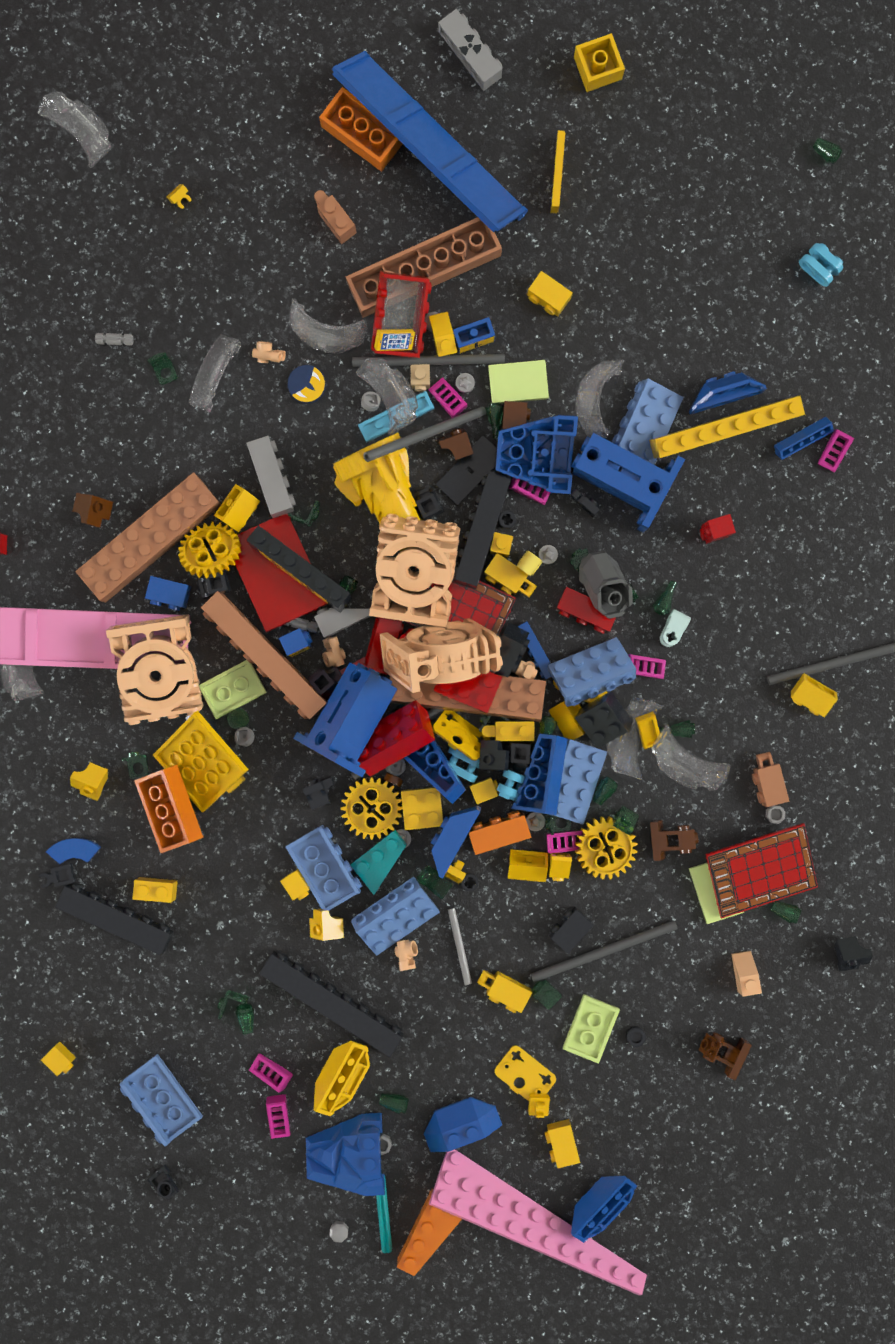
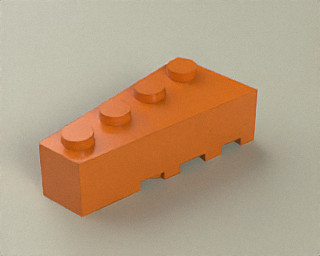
(425, 1237)

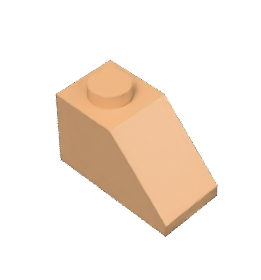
(746, 974)

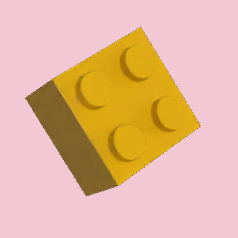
(599, 62)
(421, 808)

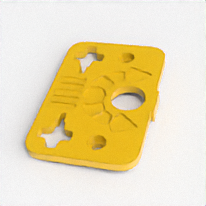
(462, 729)
(527, 1069)

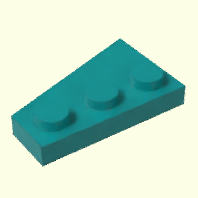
(378, 861)

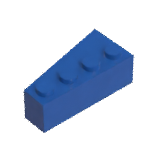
(437, 770)
(543, 777)

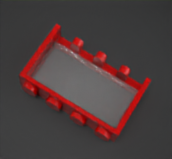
(402, 305)

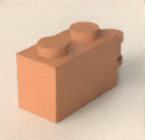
(334, 216)
(769, 781)

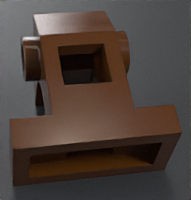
(686, 836)
(733, 1057)

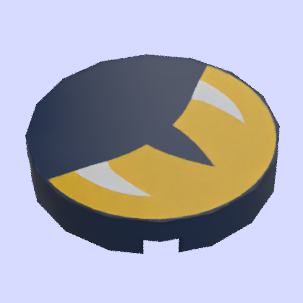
(306, 384)

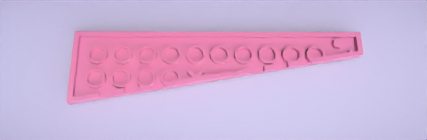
(491, 1203)

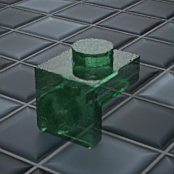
(625, 820)

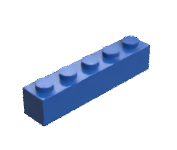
(803, 438)
(536, 651)

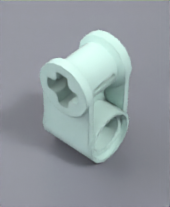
(675, 625)

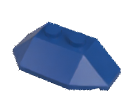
(726, 390)
(451, 837)
(461, 1124)
(601, 1206)

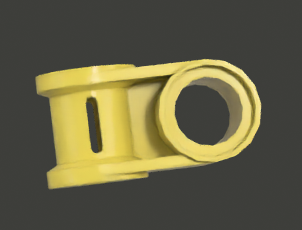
(529, 563)

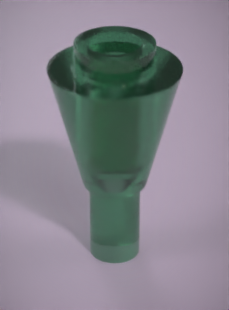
(495, 414)
(663, 603)
(547, 725)
(682, 729)

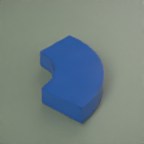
(73, 848)

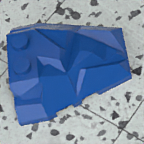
(539, 452)
(348, 1155)

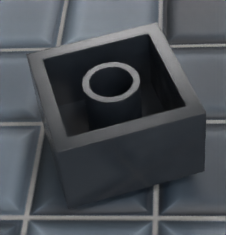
(513, 646)
(604, 719)

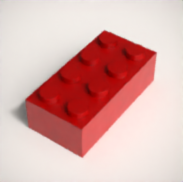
(397, 737)

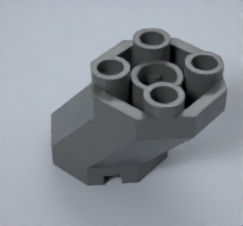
(605, 584)

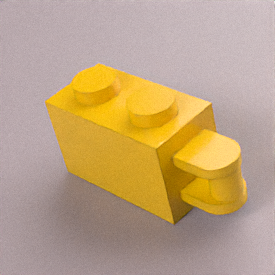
(508, 576)
(510, 731)
(505, 990)

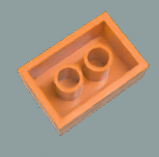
(499, 832)

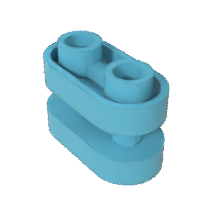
(821, 264)
(464, 773)
(507, 790)

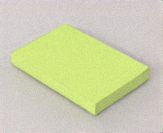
(518, 381)
(232, 689)
(705, 892)
(591, 1028)

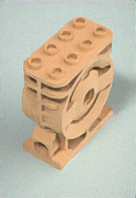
(400, 590)
(441, 654)
(186, 698)

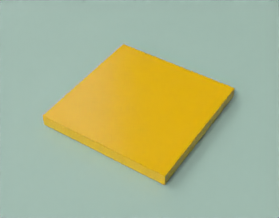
(203, 761)

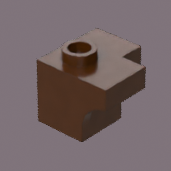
(457, 442)
(92, 509)

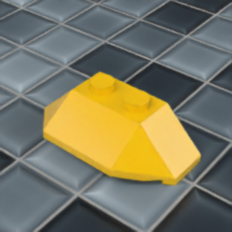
(340, 1077)

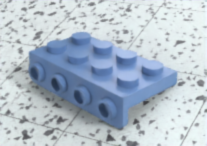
(647, 418)
(592, 672)
(579, 780)
(324, 868)
(394, 916)
(160, 1100)

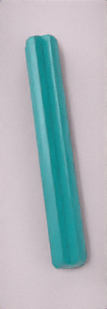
(384, 1223)

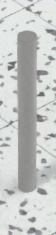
(459, 946)

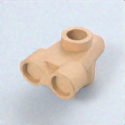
(265, 353)
(334, 654)
(526, 670)
(405, 952)

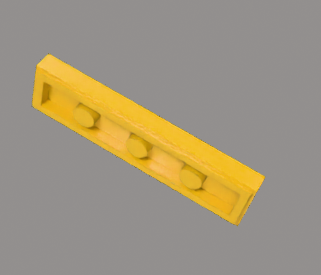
(557, 176)

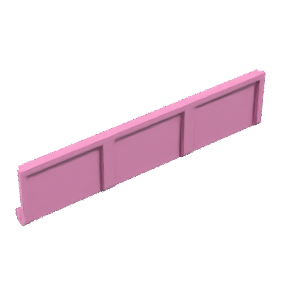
(67, 637)

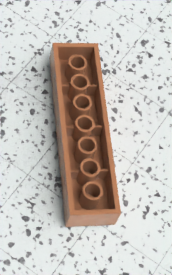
(435, 258)
(148, 538)
(264, 654)
(514, 699)

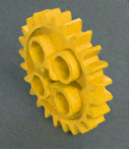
(223, 544)
(359, 820)
(590, 854)

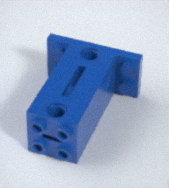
(626, 476)
(350, 717)

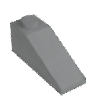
(332, 621)

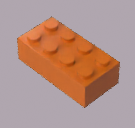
(359, 129)
(168, 809)

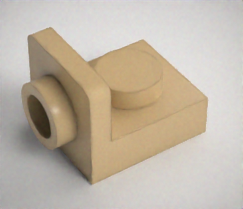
(420, 377)

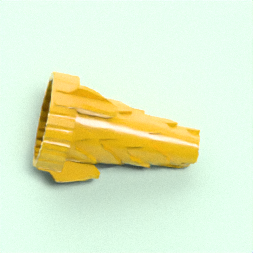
(380, 482)

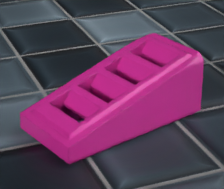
(457, 398)
(848, 441)
(527, 493)
(660, 669)
(549, 839)
(274, 1067)
(275, 1104)

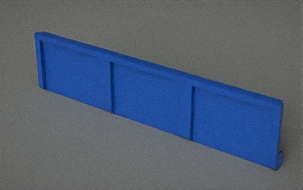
(429, 141)

